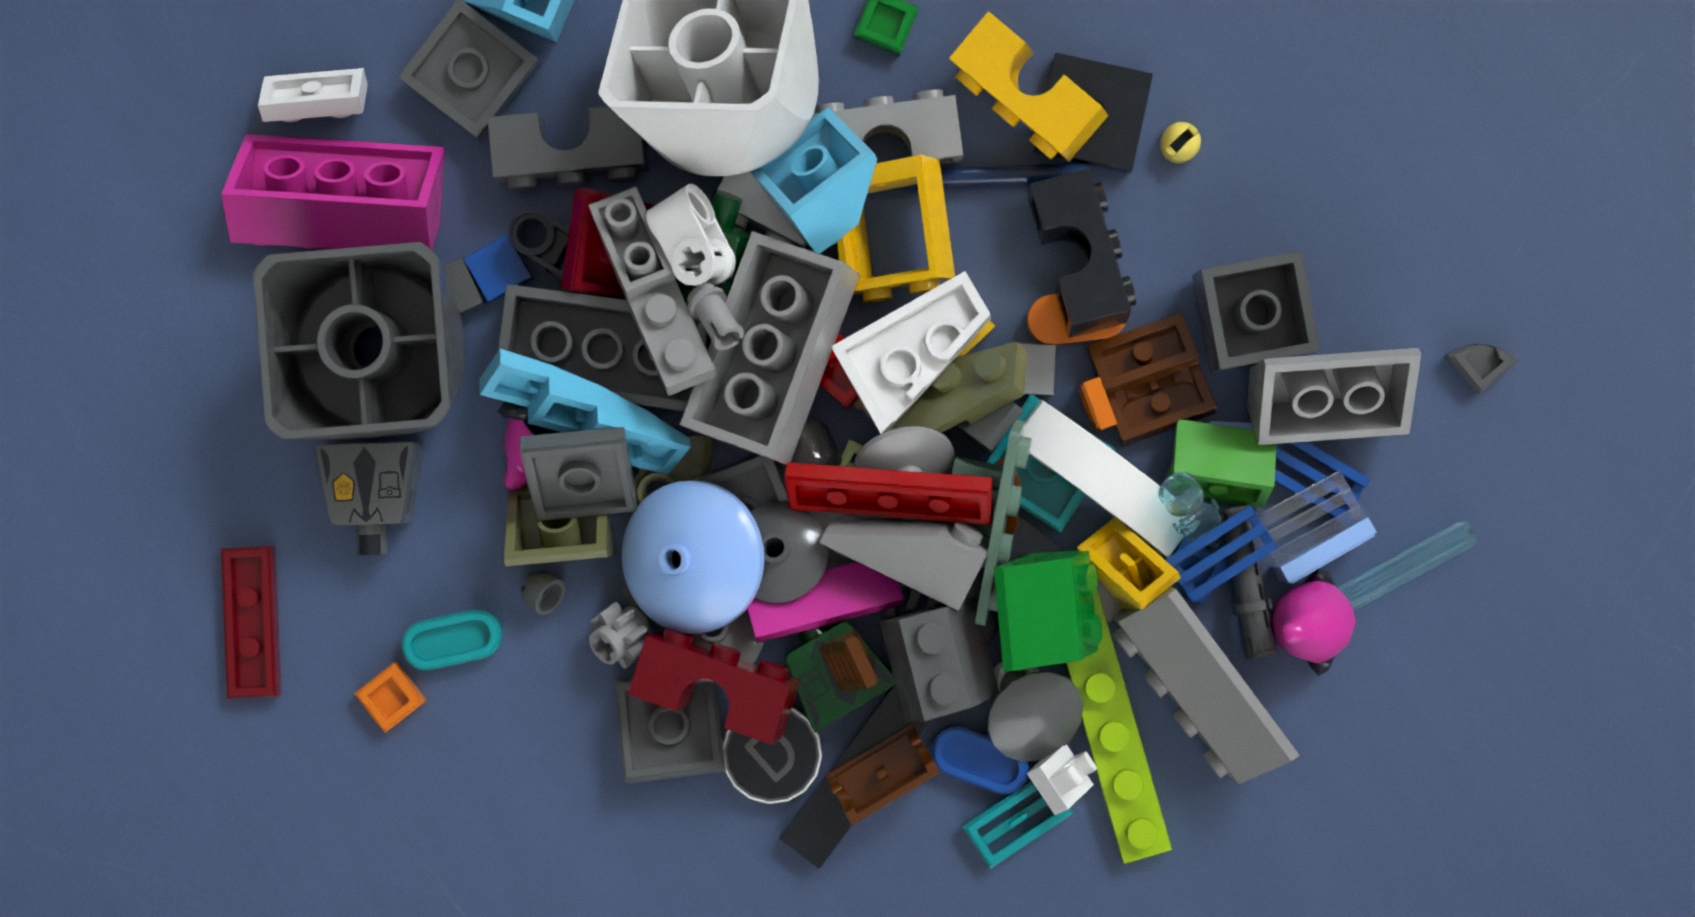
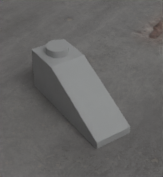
(923, 554)

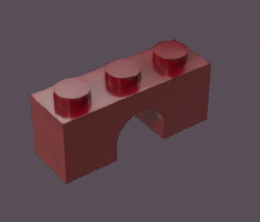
(757, 694)

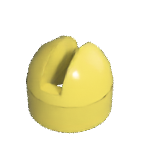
(1188, 150)

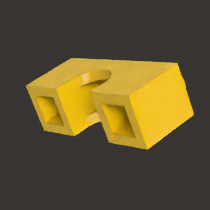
(992, 62)

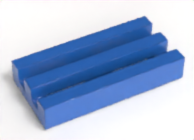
(1359, 480)
(1257, 530)

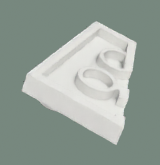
(910, 348)

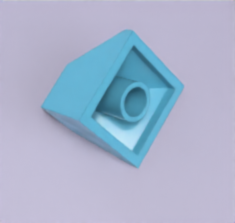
(821, 181)

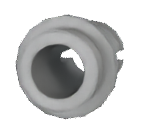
(709, 307)

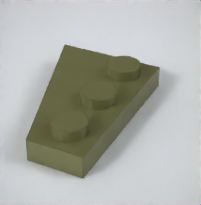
(970, 389)

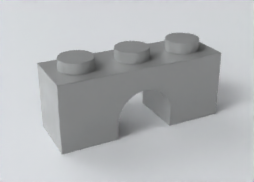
(925, 124)

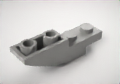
(652, 292)

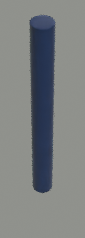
(1001, 175)

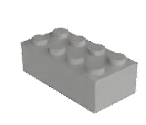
(791, 317)

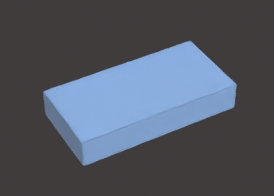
(1324, 552)

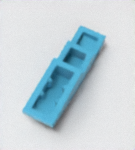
(573, 404)

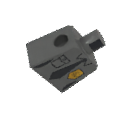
(370, 488)

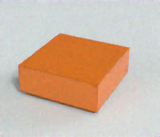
(1096, 404)
(390, 697)

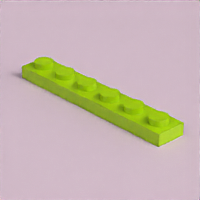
(1118, 751)

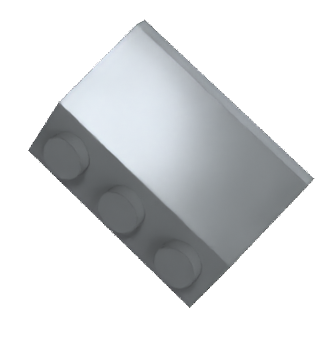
(1333, 396)

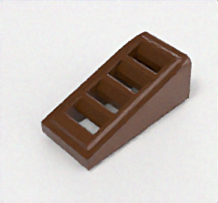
(849, 662)

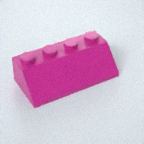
(333, 193)

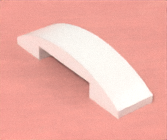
(1101, 476)

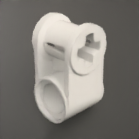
(692, 237)

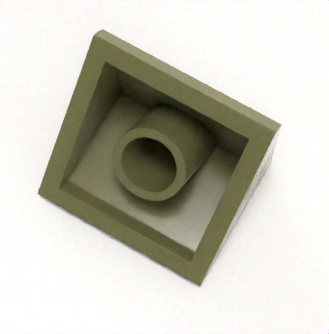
(555, 539)

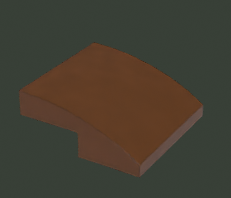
(1152, 378)

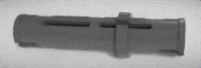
(1250, 594)

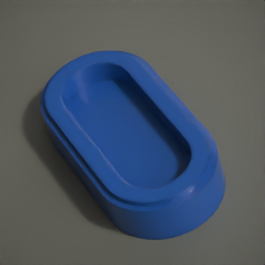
(974, 759)

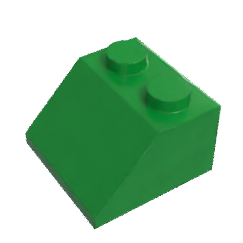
(1047, 609)

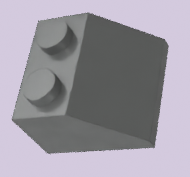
(939, 660)

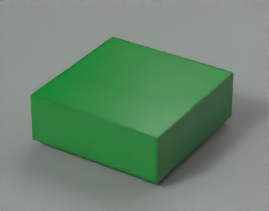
(886, 24)

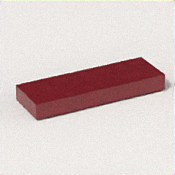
(251, 622)

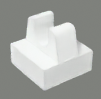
(1062, 778)

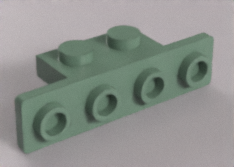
(1006, 503)

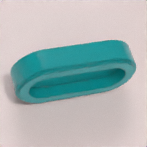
(452, 639)

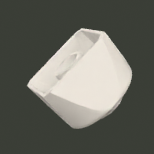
(714, 79)

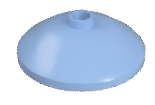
(717, 551)

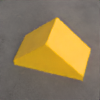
(1128, 566)

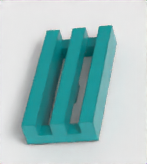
(1021, 840)

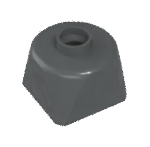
(308, 328)

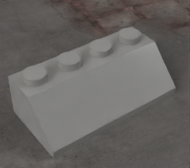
(1204, 688)

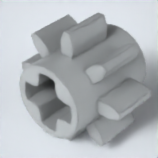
(619, 634)

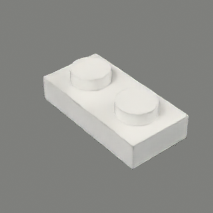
(313, 95)

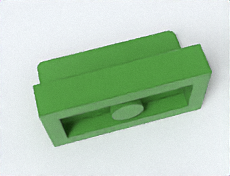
(1225, 462)

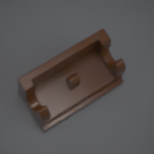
(882, 774)

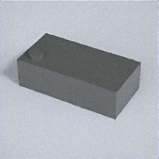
(589, 339)

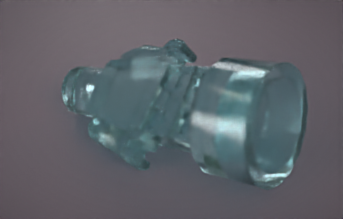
(1184, 499)

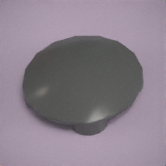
(1034, 715)

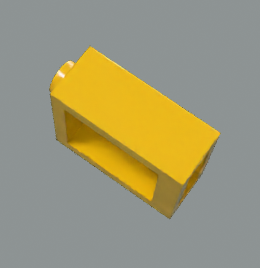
(854, 246)

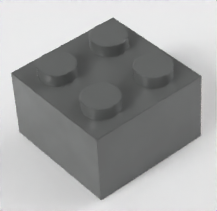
(1255, 311)

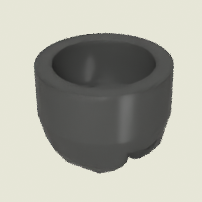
(543, 592)

